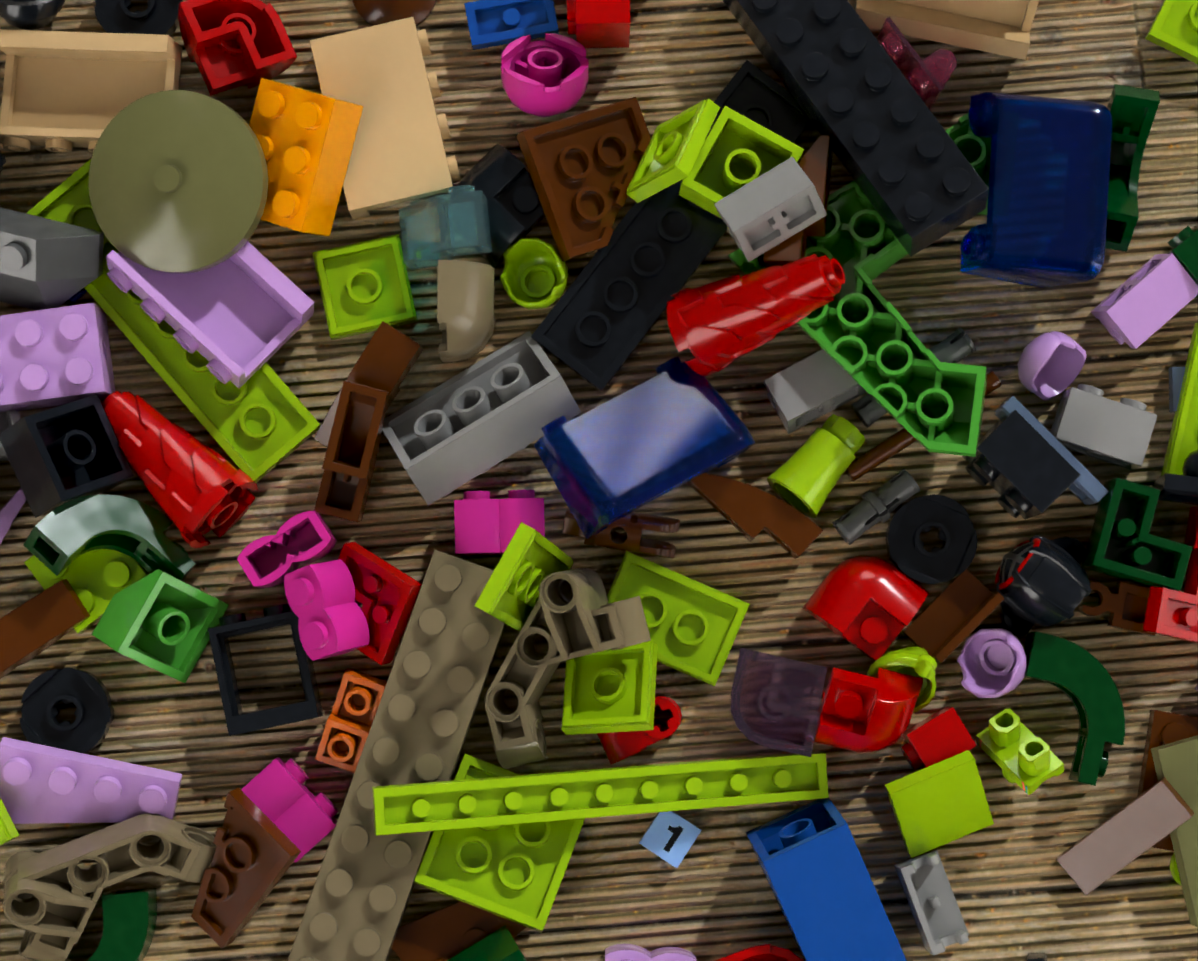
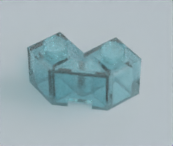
(445, 227)

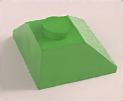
(161, 623)

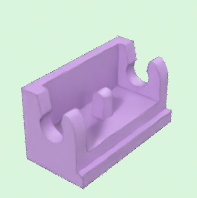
(1146, 300)

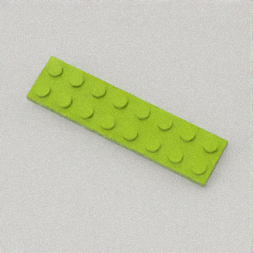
(252, 423)

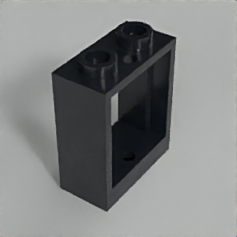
(237, 625)

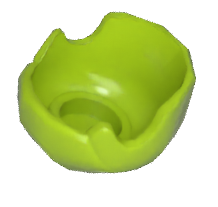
(533, 273)

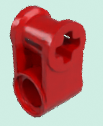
(625, 744)

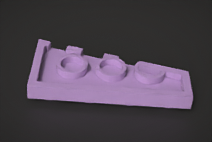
(77, 787)

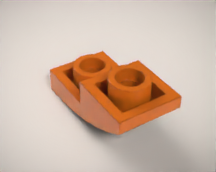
(350, 720)

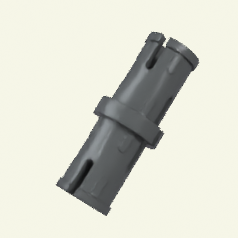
(876, 506)

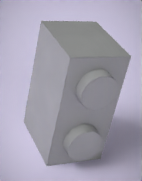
(1103, 427)

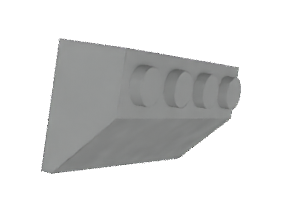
(478, 417)

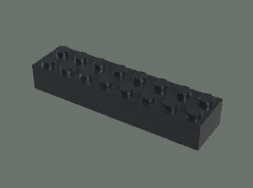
(870, 113)

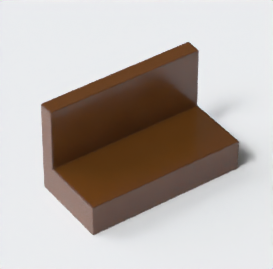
(952, 616)

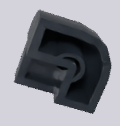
(510, 199)

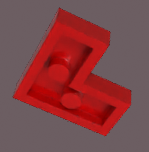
(385, 598)
(1173, 611)

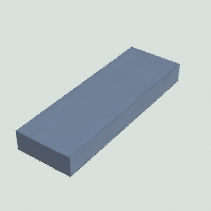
(1086, 486)

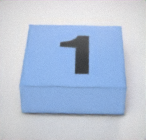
(670, 837)

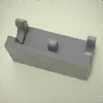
(771, 208)
(810, 390)
(932, 902)

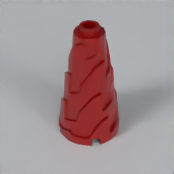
(748, 310)
(182, 475)

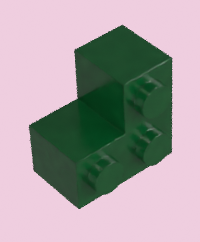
(1122, 540)

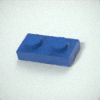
(503, 21)

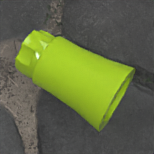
(817, 465)

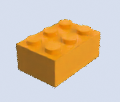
(306, 153)

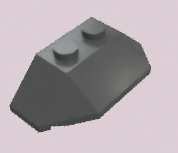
(45, 260)

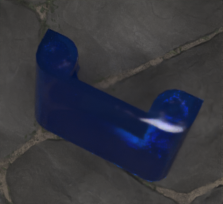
(1043, 190)
(641, 445)

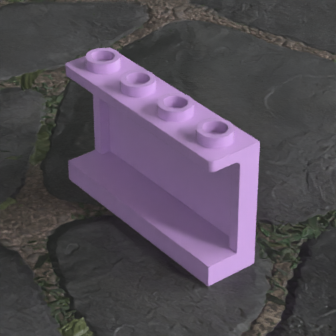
(227, 313)

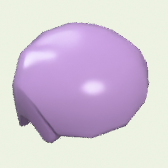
(1050, 364)
(992, 663)

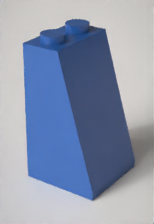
(824, 886)

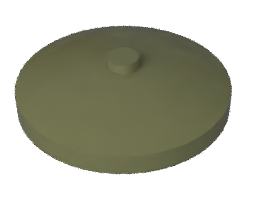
(178, 181)

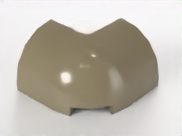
(464, 308)

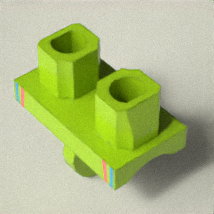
(1018, 751)

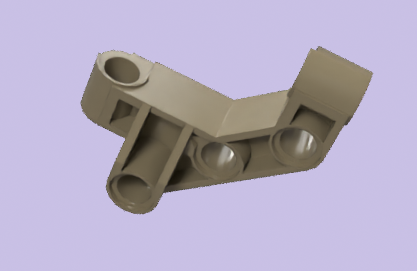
(573, 628)
(56, 897)

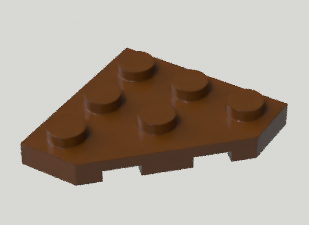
(585, 171)

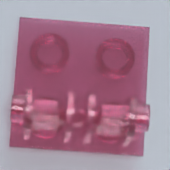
(925, 76)

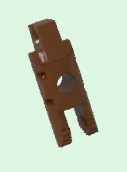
(632, 538)

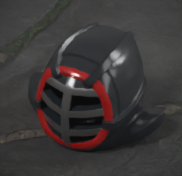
(1041, 583)

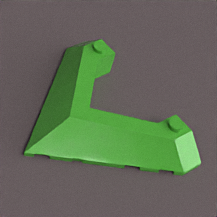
(869, 337)

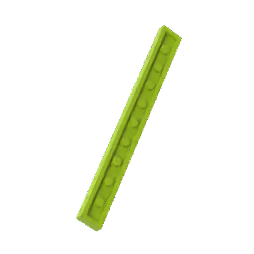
(598, 793)

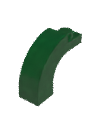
(1132, 120)
(111, 524)
(1092, 694)
(127, 925)

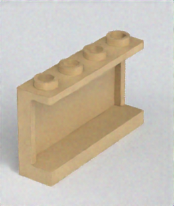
(975, 24)
(72, 84)
(399, 134)

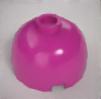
(545, 74)

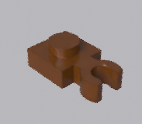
(1125, 605)

